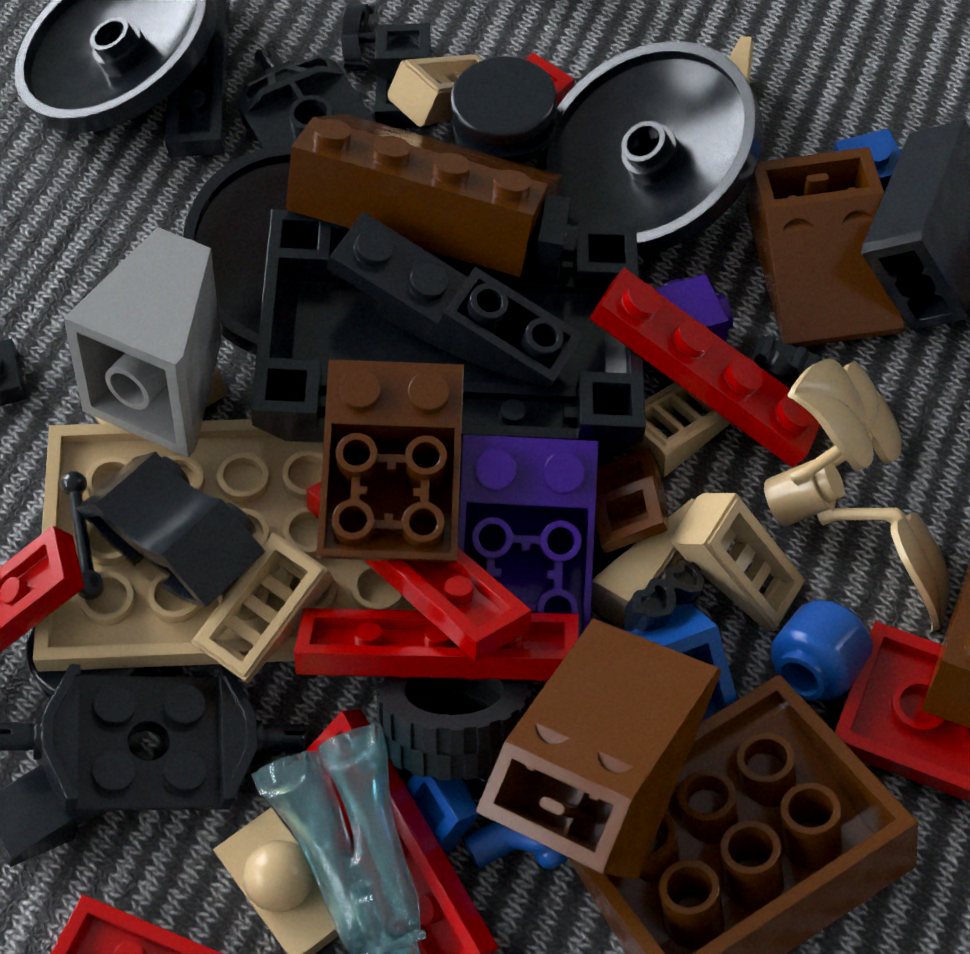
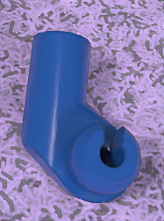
(497, 840)

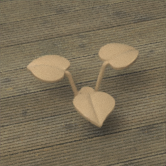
(856, 423)

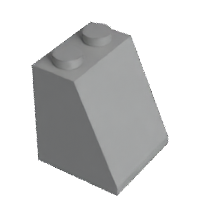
(150, 342)

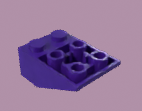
(531, 518)

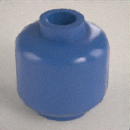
(821, 650)

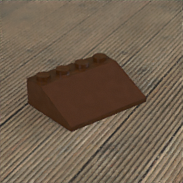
(420, 188)
(760, 838)

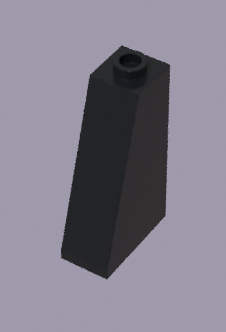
(923, 228)

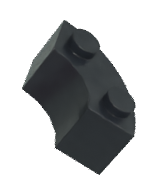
(184, 533)

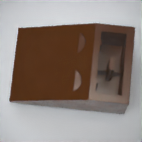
(809, 238)
(391, 461)
(601, 749)

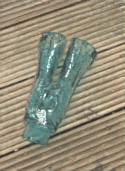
(361, 885)

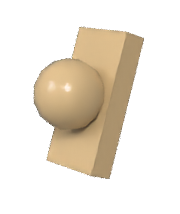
(278, 883)

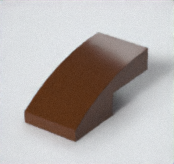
(630, 501)

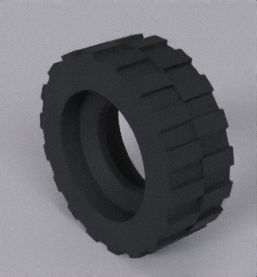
(449, 745)

